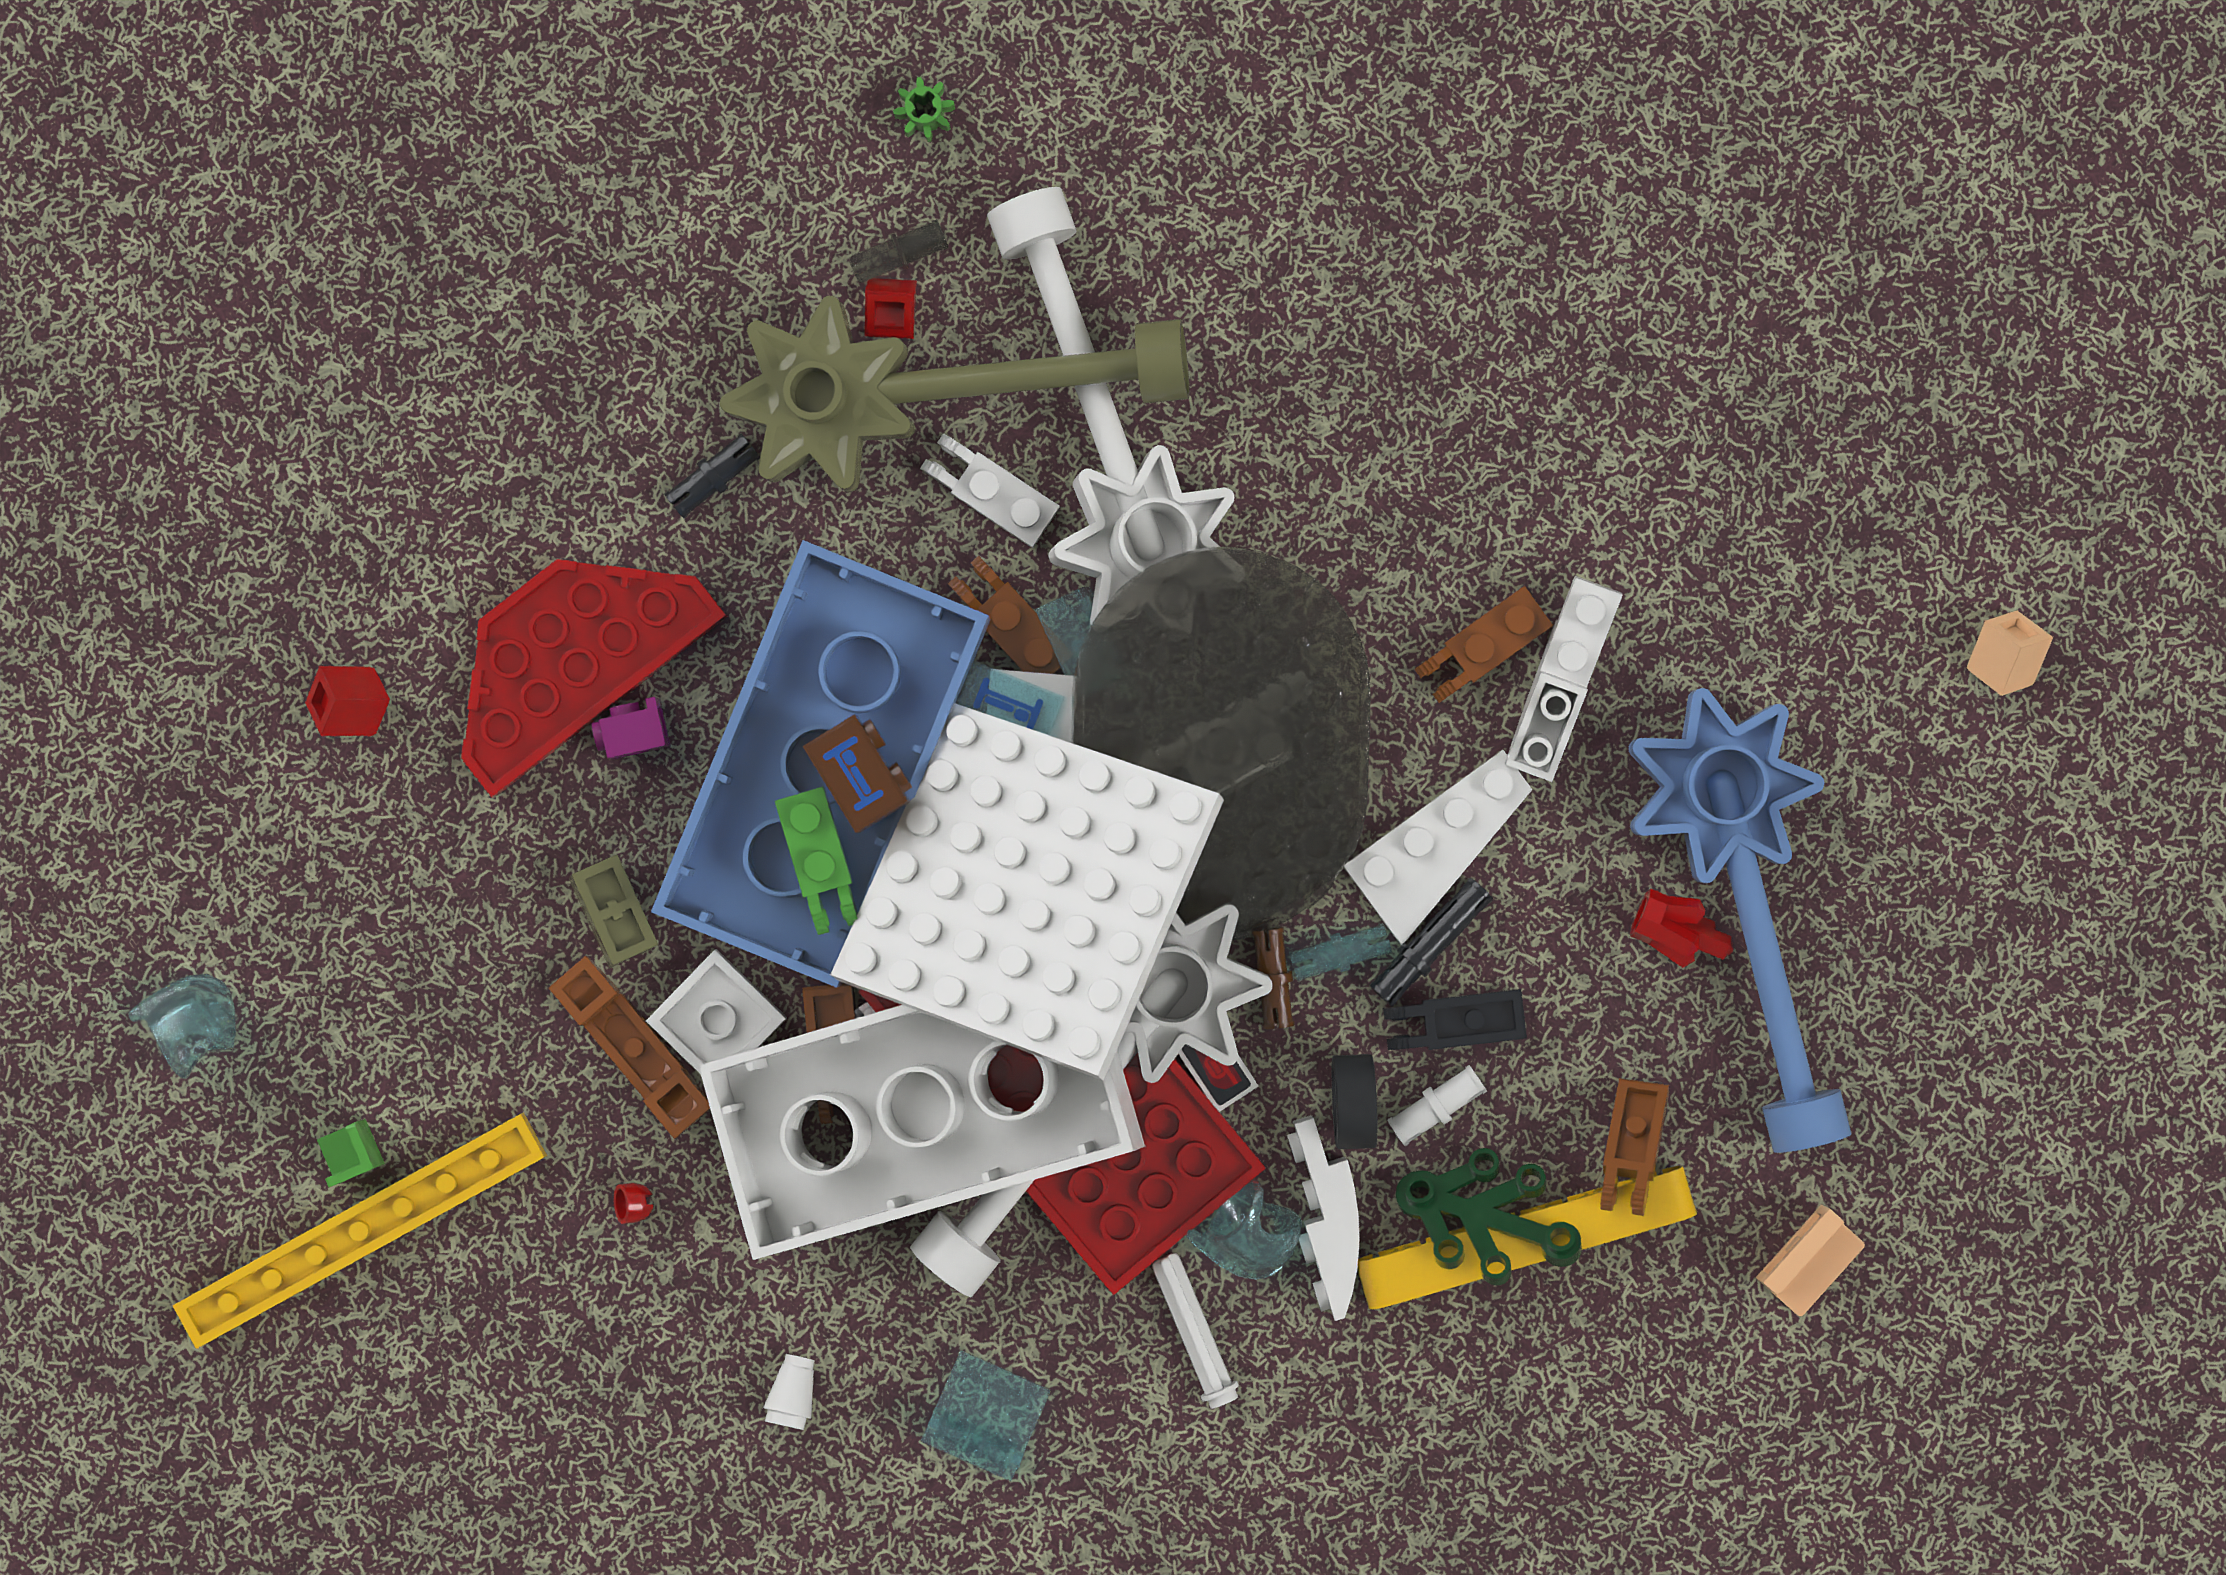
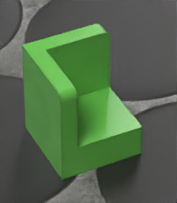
(350, 1152)

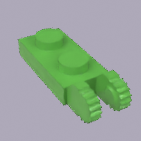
(816, 853)

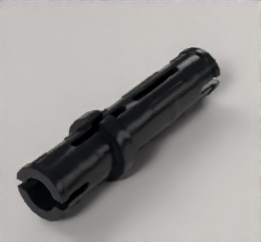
(1430, 942)

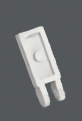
(995, 493)

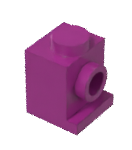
(632, 730)

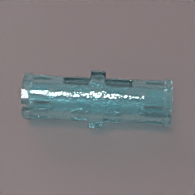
(1340, 952)

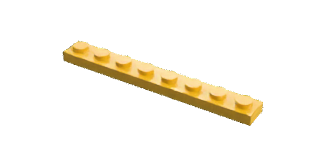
(359, 1230)

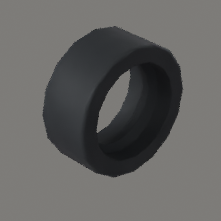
(1354, 1101)

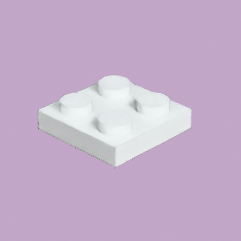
(715, 1014)

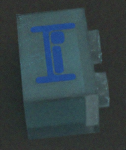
(1009, 698)

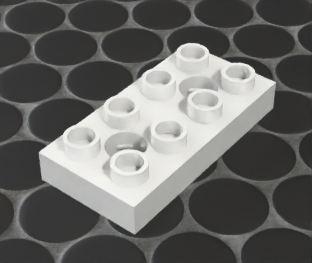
(918, 1122)

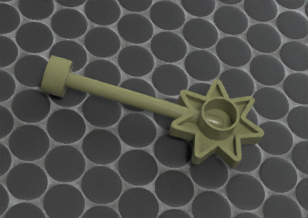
(832, 394)

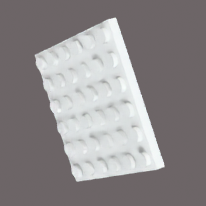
(1028, 890)

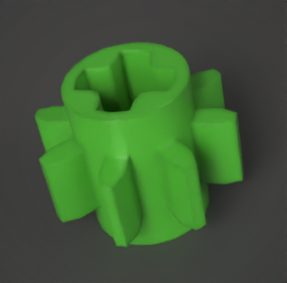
(925, 123)

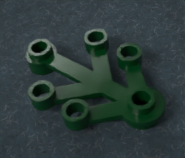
(1482, 1213)

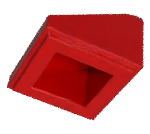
(890, 308)

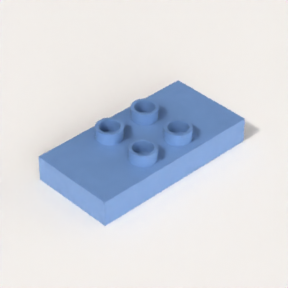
(832, 650)

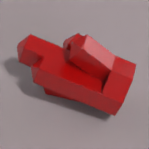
(1678, 928)

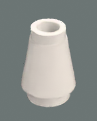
(791, 1393)

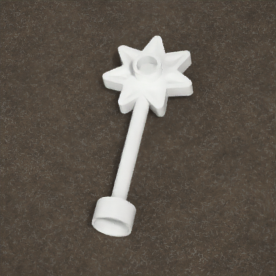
(1131, 512)
(1178, 1006)

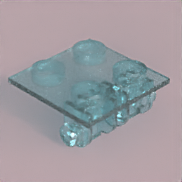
(985, 1415)

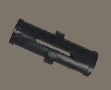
(712, 475)

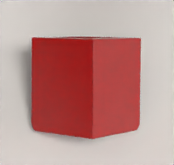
(347, 701)

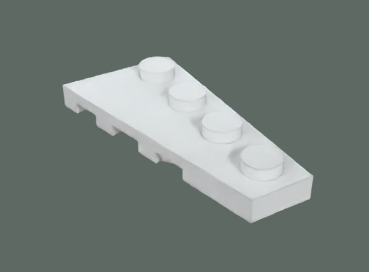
(1429, 851)

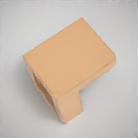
(2009, 652)

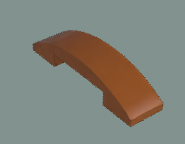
(632, 1046)

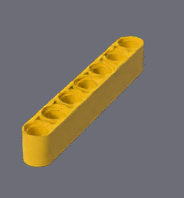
(1413, 1272)

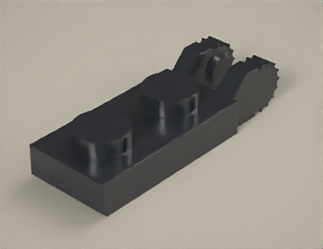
(1462, 1020)

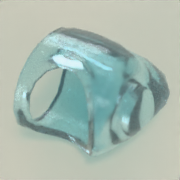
(184, 1013)
(1240, 1242)

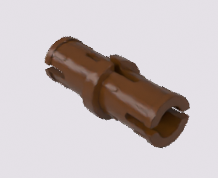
(1273, 963)

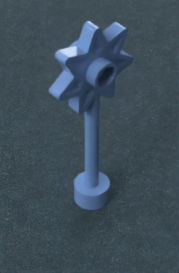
(1726, 798)

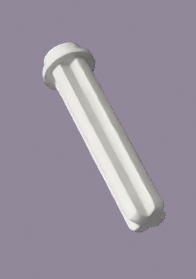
(1194, 1331)

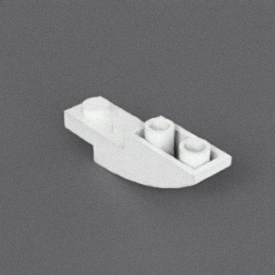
(1562, 678)
(1334, 1235)

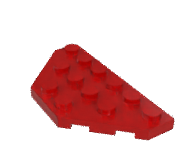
(568, 654)

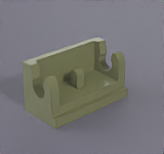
(613, 911)

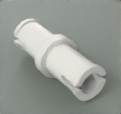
(1437, 1105)

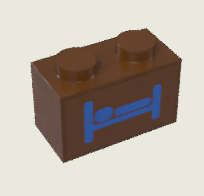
(858, 773)

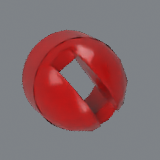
(631, 1202)

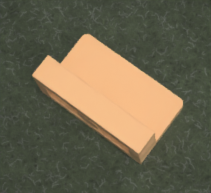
(1811, 1260)

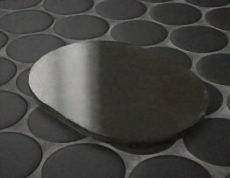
(1250, 688)

